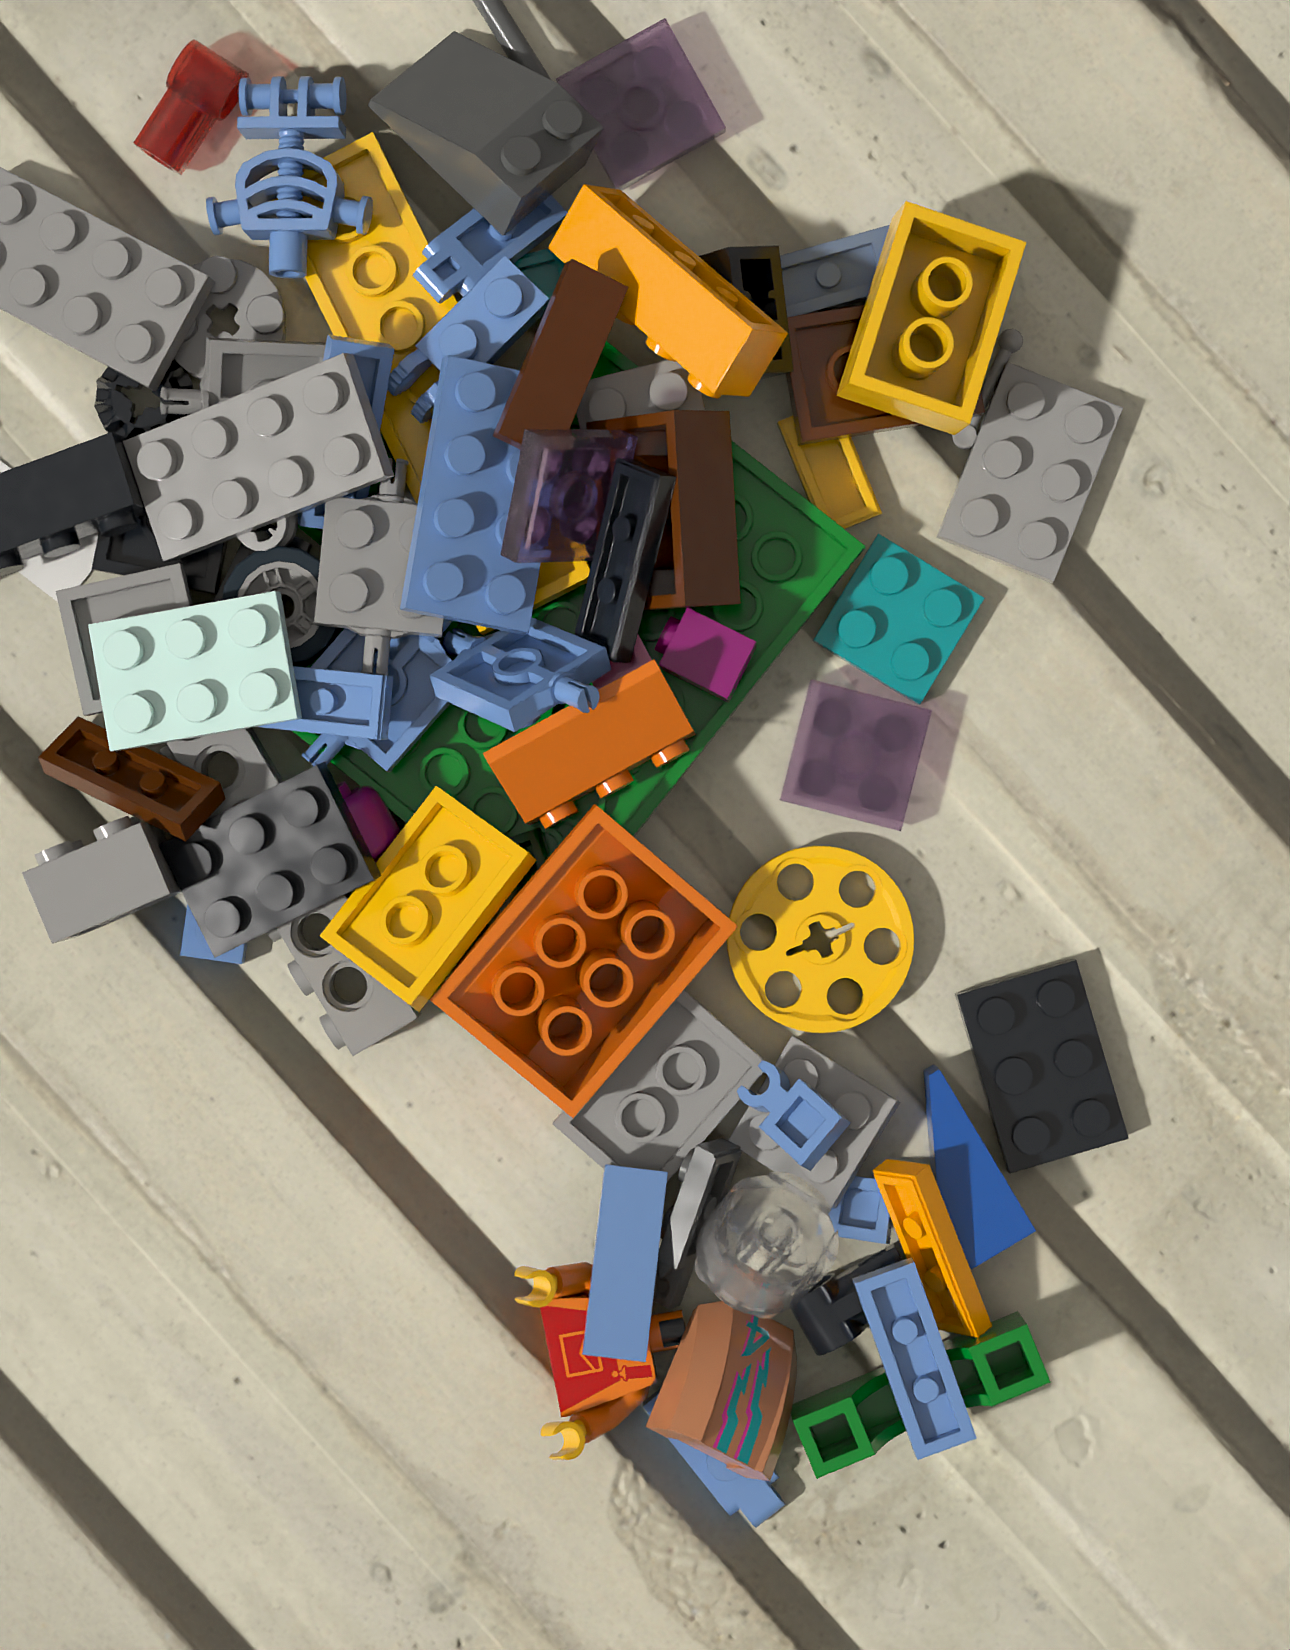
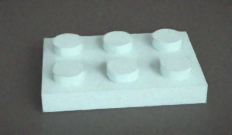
(195, 671)

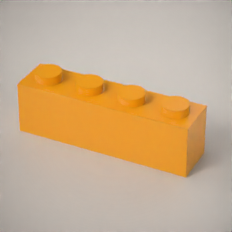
(671, 293)

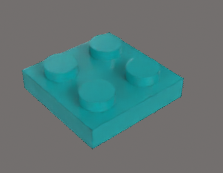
(898, 619)

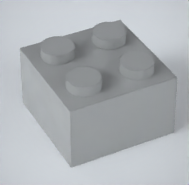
(100, 882)

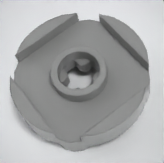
(245, 288)

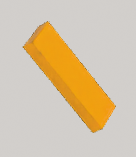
(933, 1245)

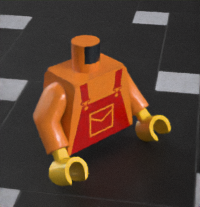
(590, 1388)

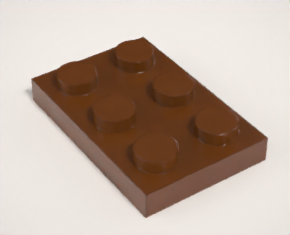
(819, 357)

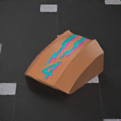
(730, 1389)

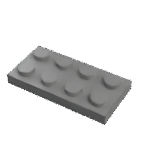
(93, 283)
(258, 457)

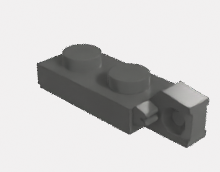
(705, 1182)

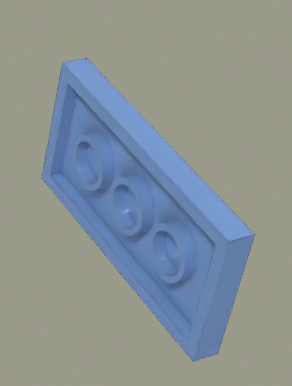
(465, 507)

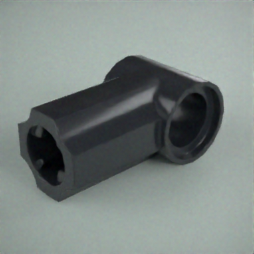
(832, 1309)

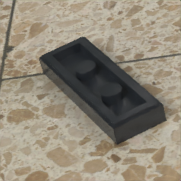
(625, 557)

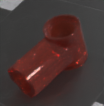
(199, 92)

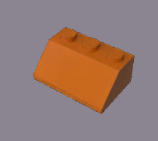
(583, 752)

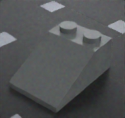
(489, 127)

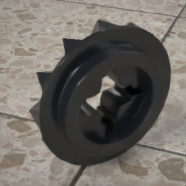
(117, 411)

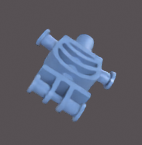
(289, 219)

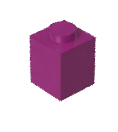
(705, 653)

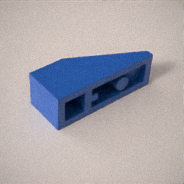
(969, 1180)

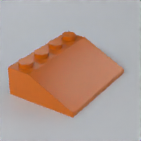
(583, 961)

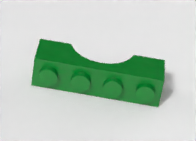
(862, 1414)

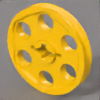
(847, 959)

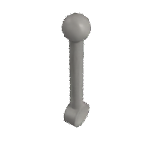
(1009, 342)

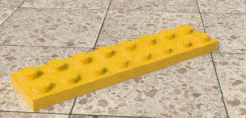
(372, 296)

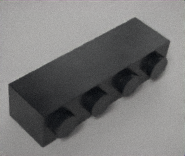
(66, 498)

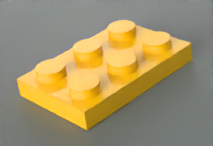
(433, 898)

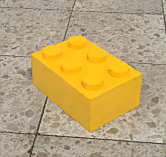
(931, 318)

